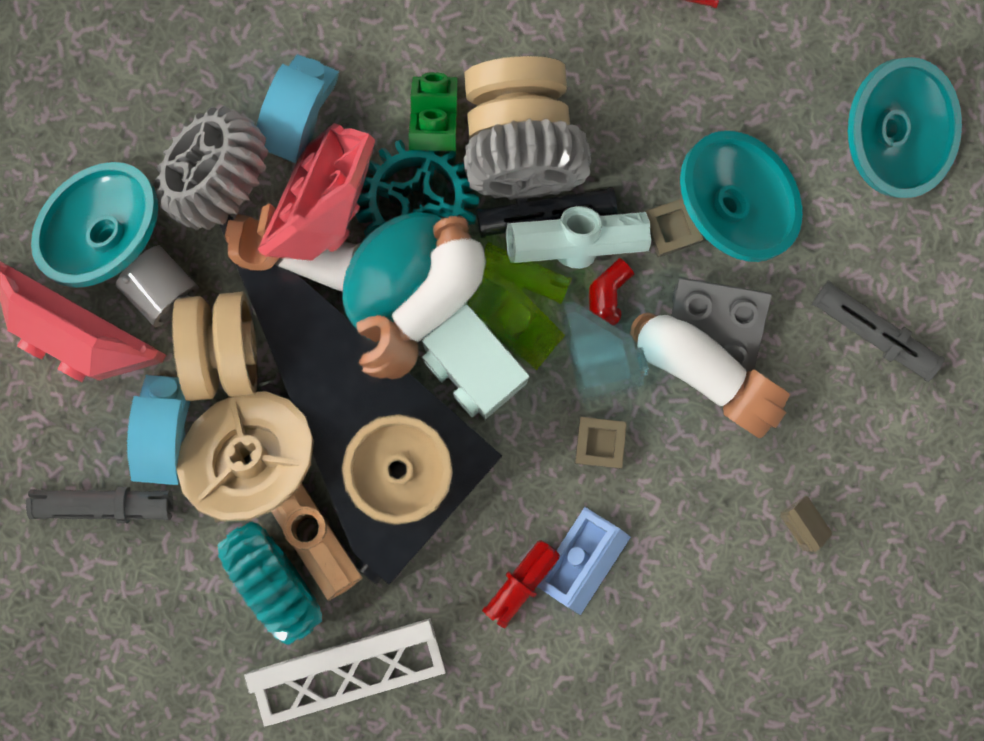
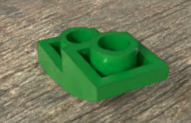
(433, 112)

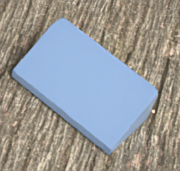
(584, 560)

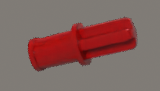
(521, 583)

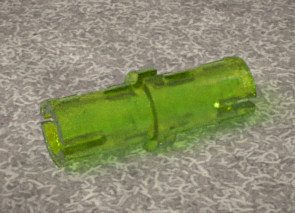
(527, 274)

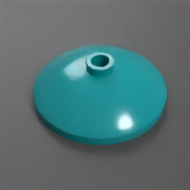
(921, 124)
(741, 196)
(95, 225)
(389, 267)

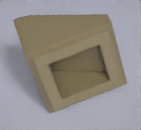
(806, 525)

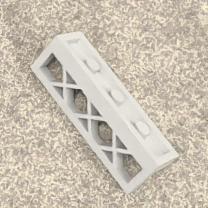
(339, 656)

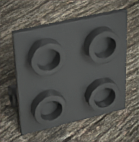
(726, 314)

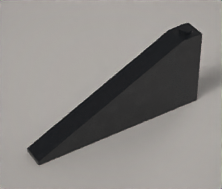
(322, 373)

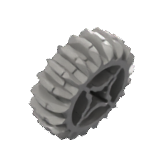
(527, 159)
(210, 168)

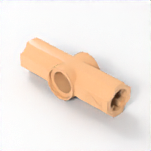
(324, 554)

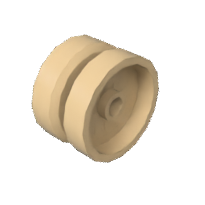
(515, 91)
(215, 346)
(368, 469)

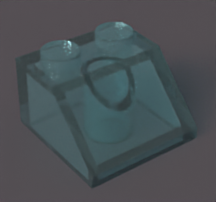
(601, 355)

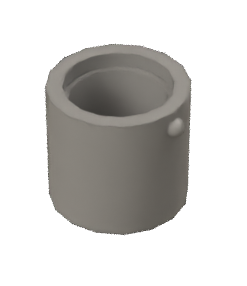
(154, 285)

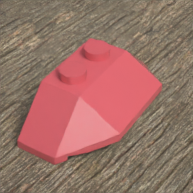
(320, 196)
(68, 331)

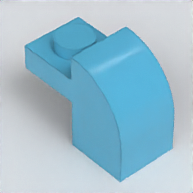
(293, 106)
(156, 430)

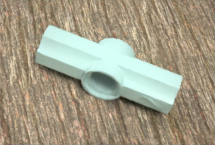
(578, 237)

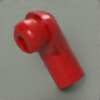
(603, 291)

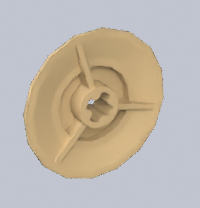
(214, 452)

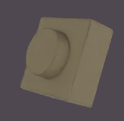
(672, 228)
(600, 442)

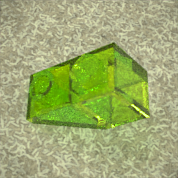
(514, 319)

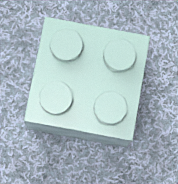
(474, 362)

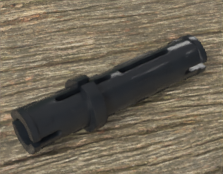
(492, 219)

